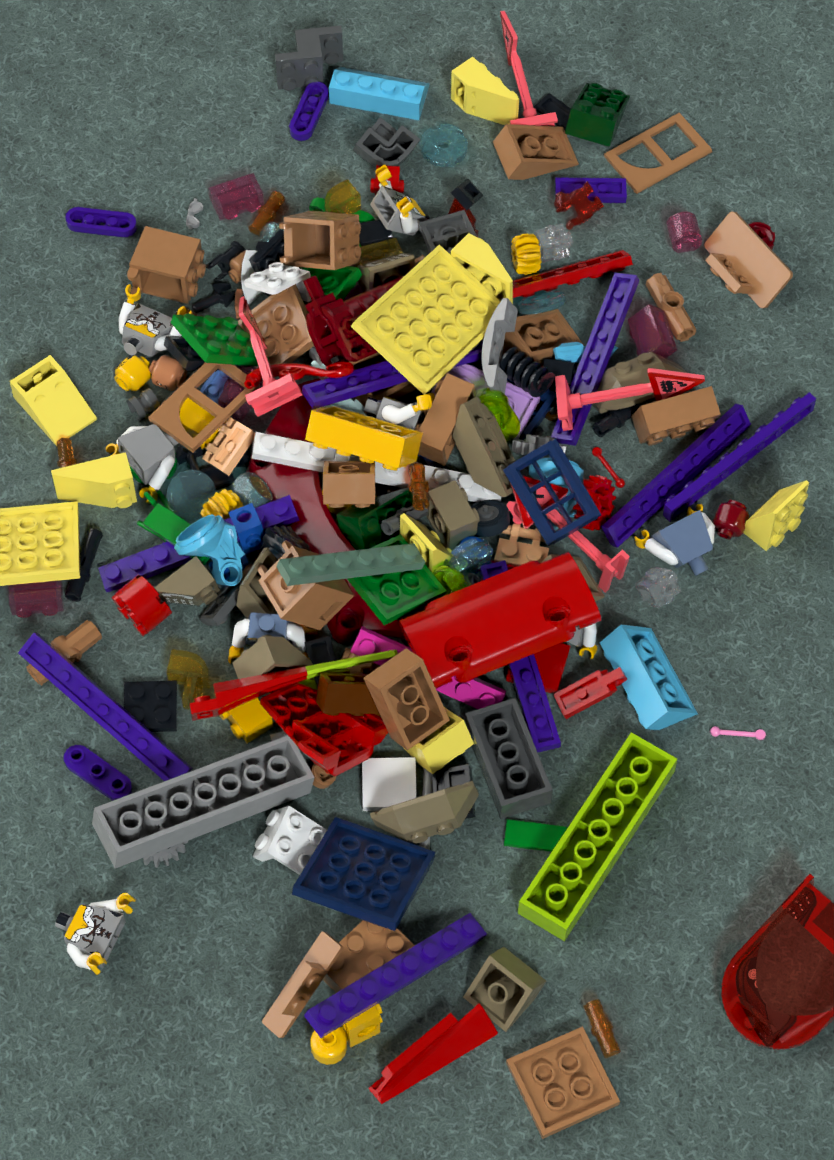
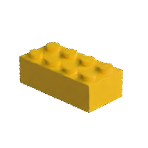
(363, 437)

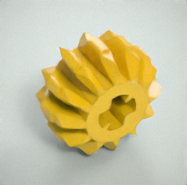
(526, 254)
(221, 504)

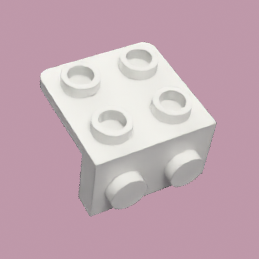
(278, 278)
(289, 839)

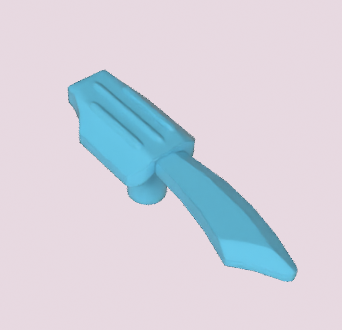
(571, 352)

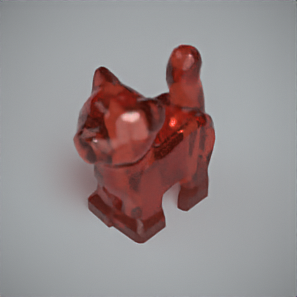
(582, 205)

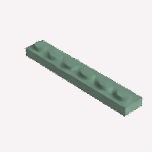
(350, 564)

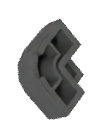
(385, 144)

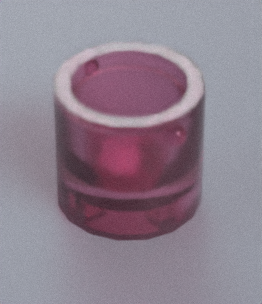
(684, 232)

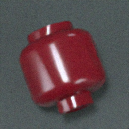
(730, 519)

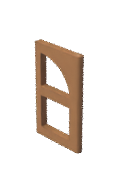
(643, 178)
(168, 413)

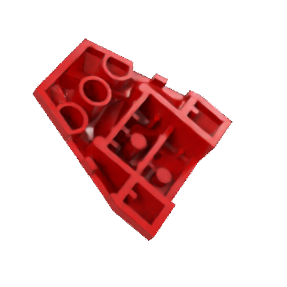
(328, 740)

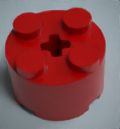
(141, 604)

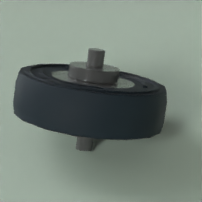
(493, 517)

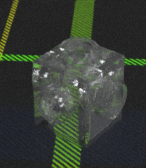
(554, 242)
(658, 587)

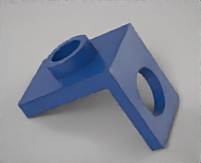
(249, 532)

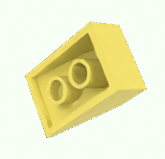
(484, 265)
(97, 482)
(426, 542)
(442, 744)

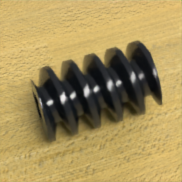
(526, 372)

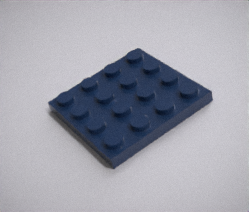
(364, 873)

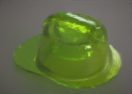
(500, 406)

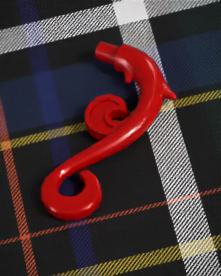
(298, 371)

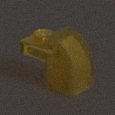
(343, 199)
(189, 671)

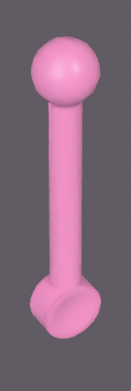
(759, 734)

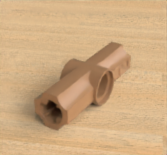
(672, 304)
(71, 646)

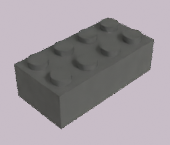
(508, 758)

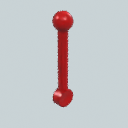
(597, 452)

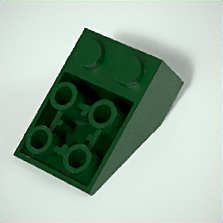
(597, 114)
(363, 525)

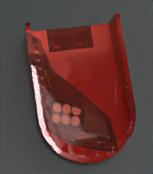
(783, 976)

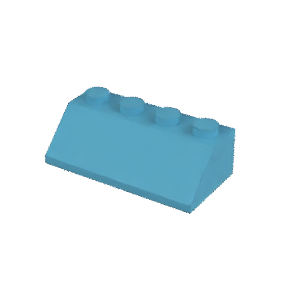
(377, 93)
(650, 680)

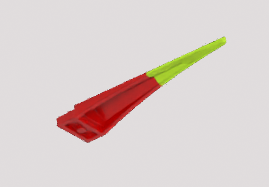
(240, 691)

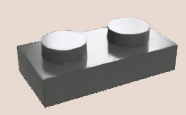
(220, 607)

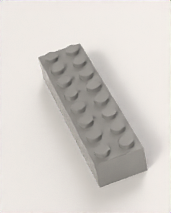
(202, 801)

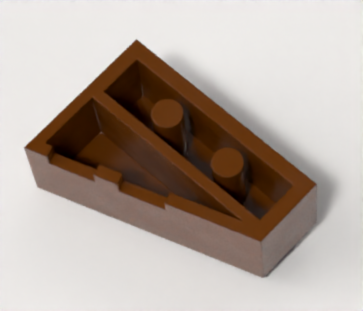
(345, 693)

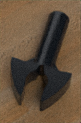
(216, 298)
(182, 456)

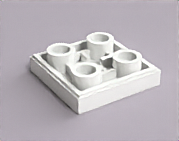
(388, 782)

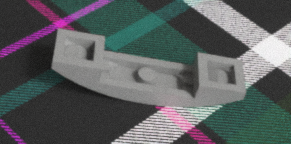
(502, 321)

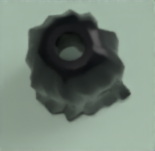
(277, 535)

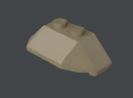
(632, 373)
(483, 447)
(428, 814)

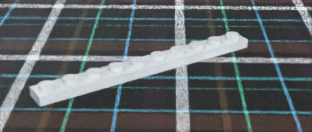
(306, 456)

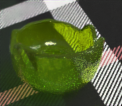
(450, 578)

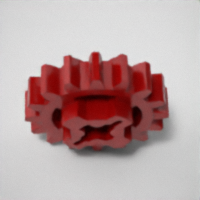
(601, 493)

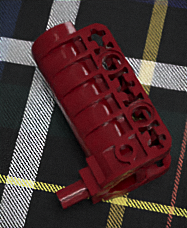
(331, 321)

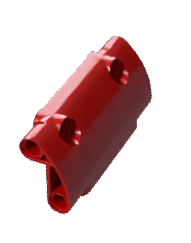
(501, 619)

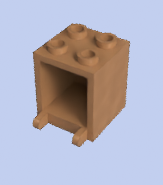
(321, 240)
(167, 265)
(304, 603)

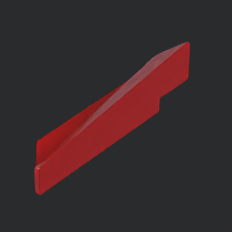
(433, 1051)

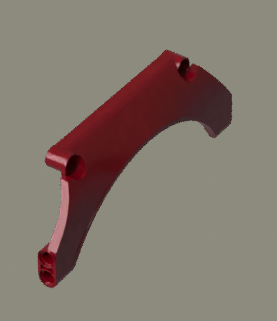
(315, 521)

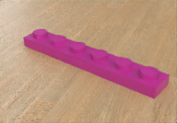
(473, 693)

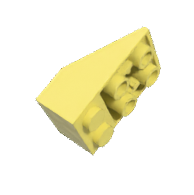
(482, 93)
(52, 400)
(777, 516)

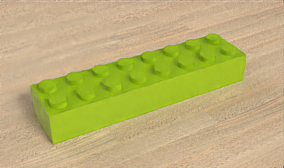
(597, 836)

